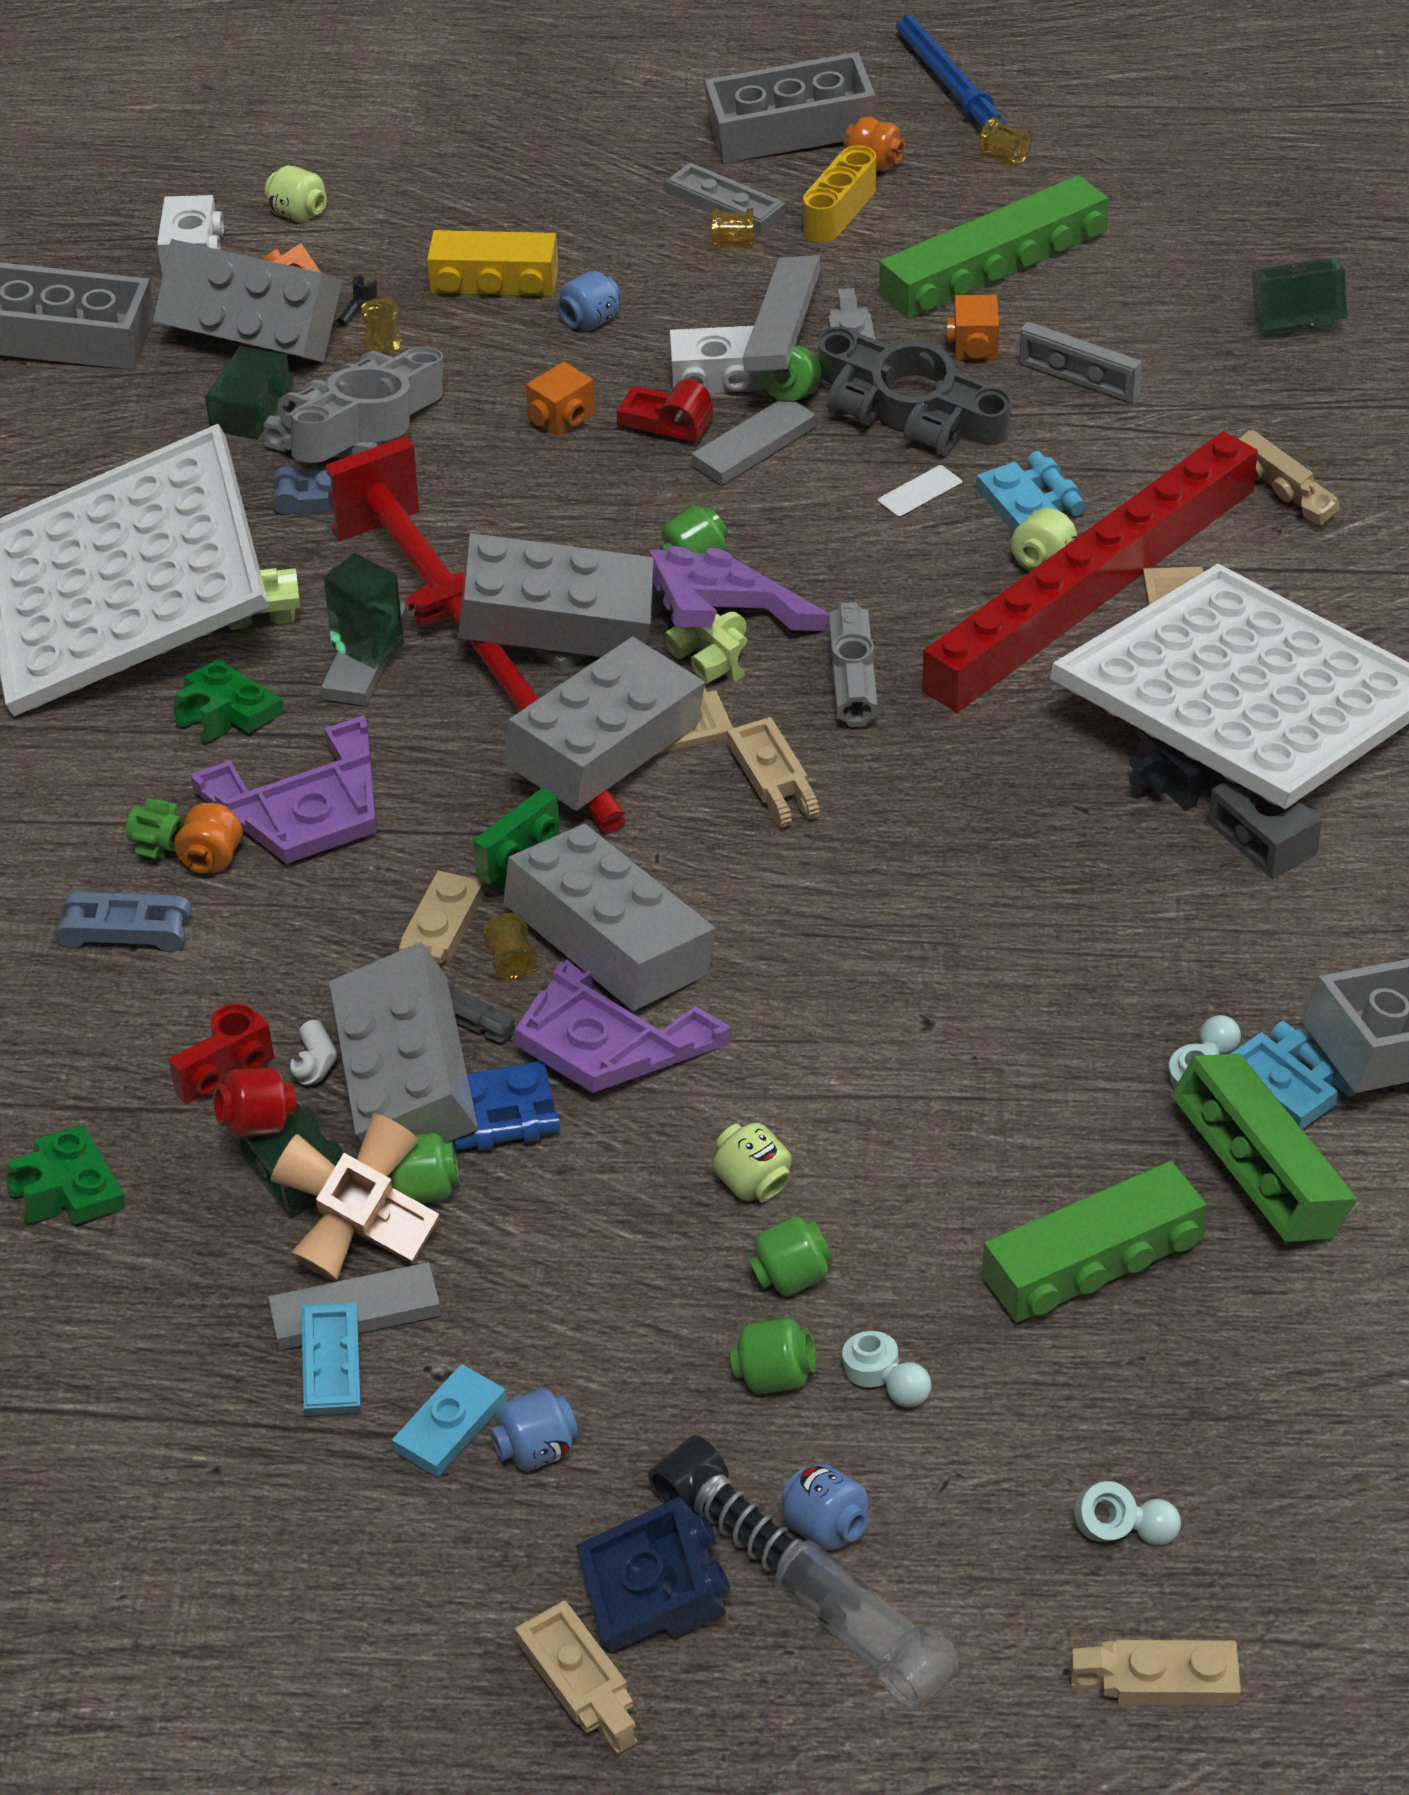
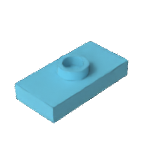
(330, 1359)
(449, 1420)

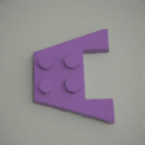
(715, 579)
(308, 809)
(601, 1041)

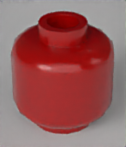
(253, 1102)

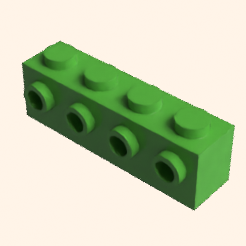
(1263, 1147)
(1094, 1241)

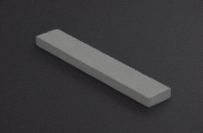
(782, 314)

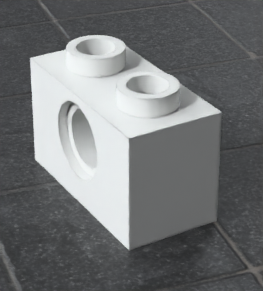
(190, 221)
(712, 358)

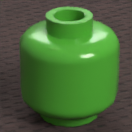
(804, 374)
(695, 530)
(427, 1170)
(791, 1256)
(774, 1355)

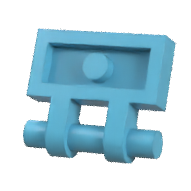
(1018, 493)
(1301, 1091)

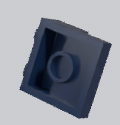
(653, 1575)

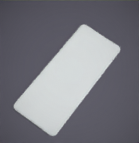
(919, 490)

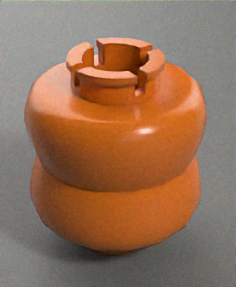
(879, 136)
(208, 838)

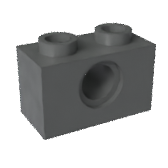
(1263, 831)

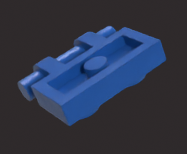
(510, 1106)

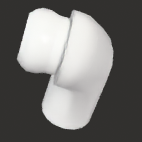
(320, 1054)

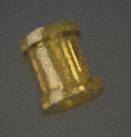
(1005, 141)
(733, 226)
(381, 325)
(507, 938)

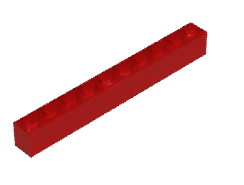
(1087, 572)

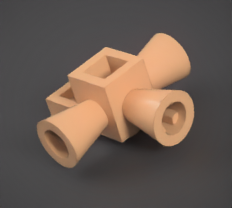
(356, 1198)

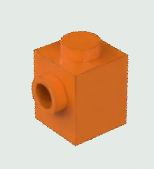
(974, 327)
(560, 399)

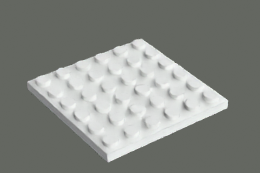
(123, 569)
(1244, 684)

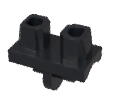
(1167, 771)

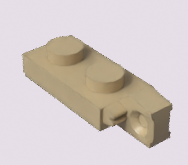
(1291, 480)
(444, 914)
(1160, 1671)
(579, 1674)

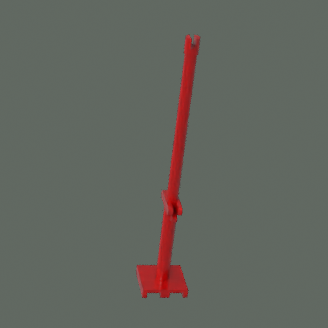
(382, 490)

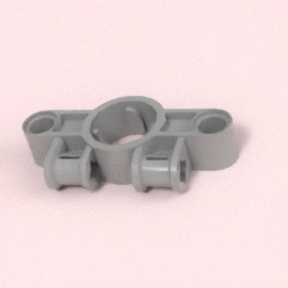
(361, 402)

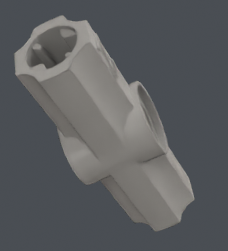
(853, 664)

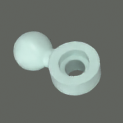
(1217, 1037)
(873, 1360)
(1154, 1521)

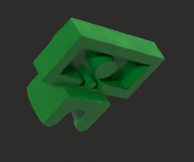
(222, 697)
(520, 829)
(64, 1173)

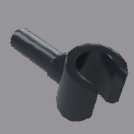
(361, 294)

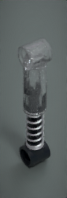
(908, 1659)

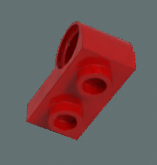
(678, 414)
(237, 1042)

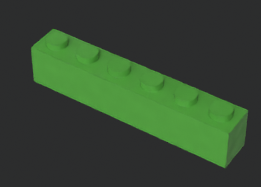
(993, 246)

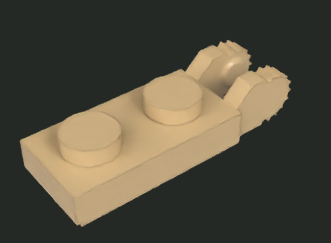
(772, 769)

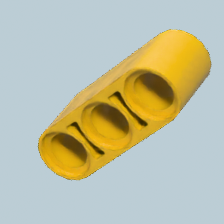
(839, 194)

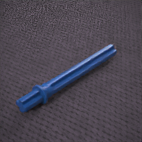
(975, 103)

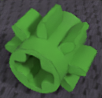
(154, 828)

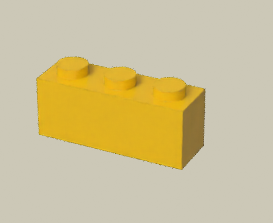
(493, 263)

